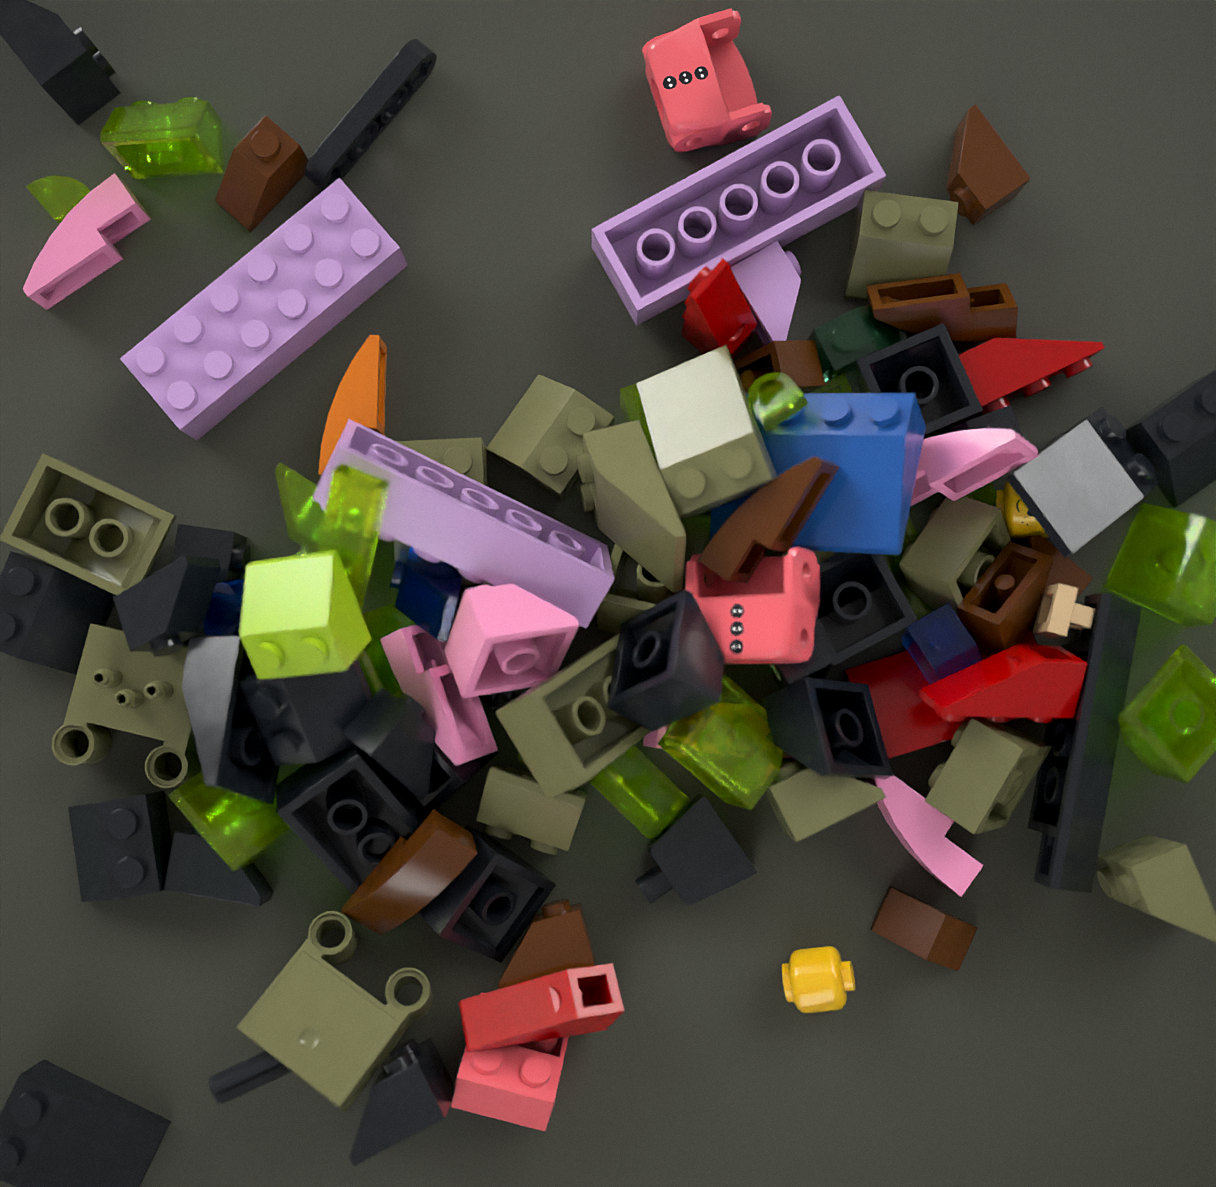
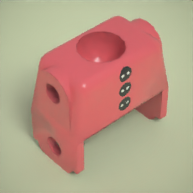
(703, 84)
(768, 616)

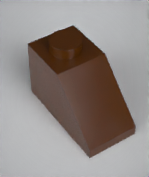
(982, 168)
(260, 173)
(794, 358)
(1006, 598)
(551, 944)

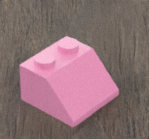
(506, 640)

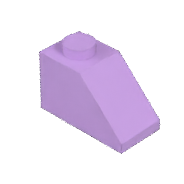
(771, 289)

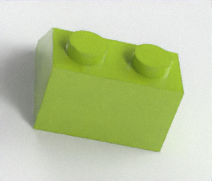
(301, 616)

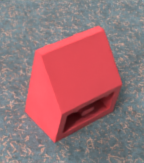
(512, 1082)

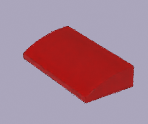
(903, 716)

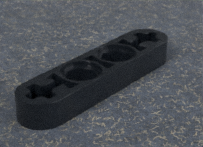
(371, 114)

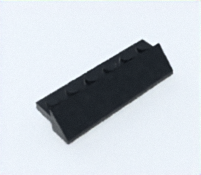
(1079, 767)

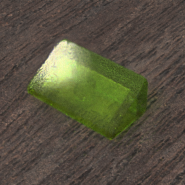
(640, 791)

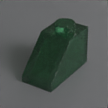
(851, 338)

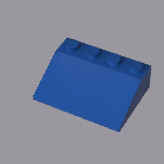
(878, 453)

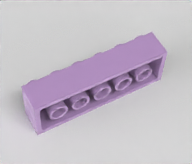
(737, 207)
(265, 310)
(475, 526)

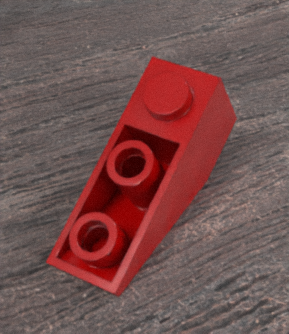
(717, 311)
(1025, 365)
(1016, 682)
(543, 1008)

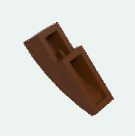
(931, 301)
(768, 520)
(411, 874)

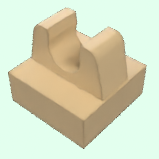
(1060, 612)

